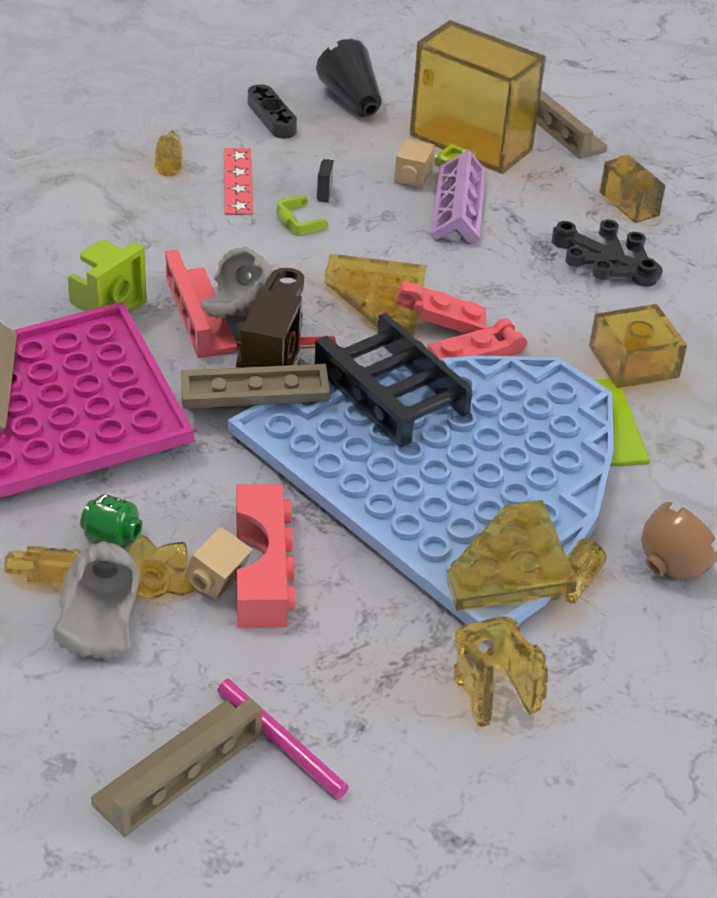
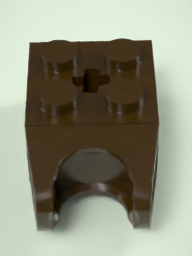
(273, 323)

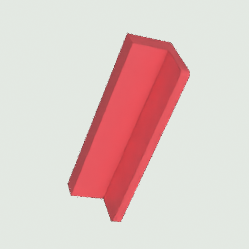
(189, 289)

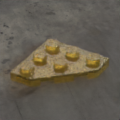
(372, 286)
(512, 561)

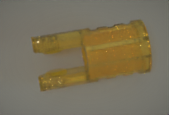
(586, 561)

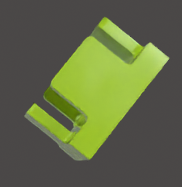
(116, 277)

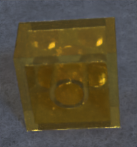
(637, 345)

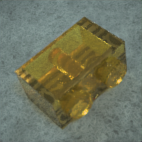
(632, 188)

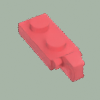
(441, 308)

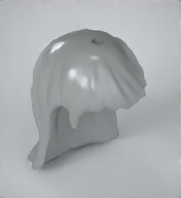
(234, 285)
(98, 602)

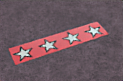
(238, 181)

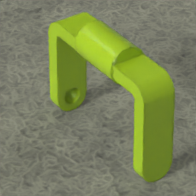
(283, 211)

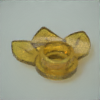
(162, 565)

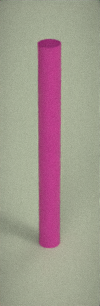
(289, 744)

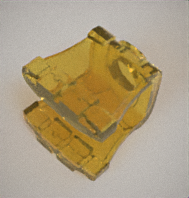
(509, 651)

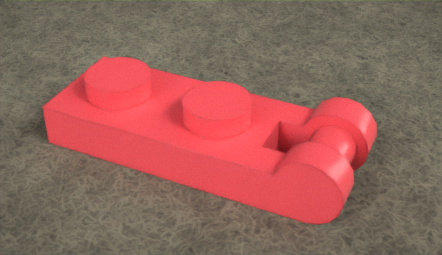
(491, 341)

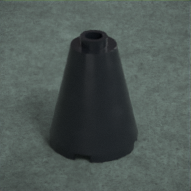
(350, 76)

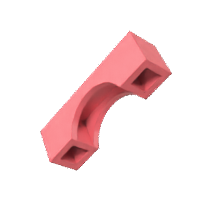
(262, 586)

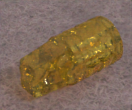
(168, 154)
(40, 563)

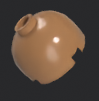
(677, 543)

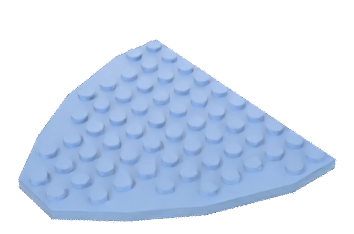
(529, 437)

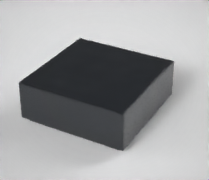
(325, 180)

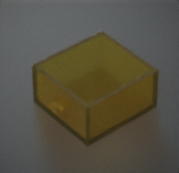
(476, 94)

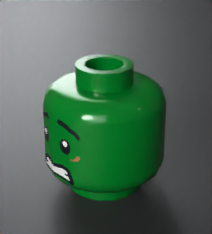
(111, 521)

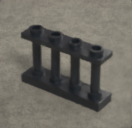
(380, 402)

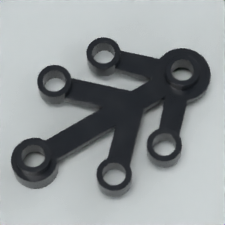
(641, 268)

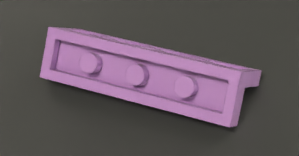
(459, 197)

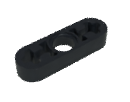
(272, 111)

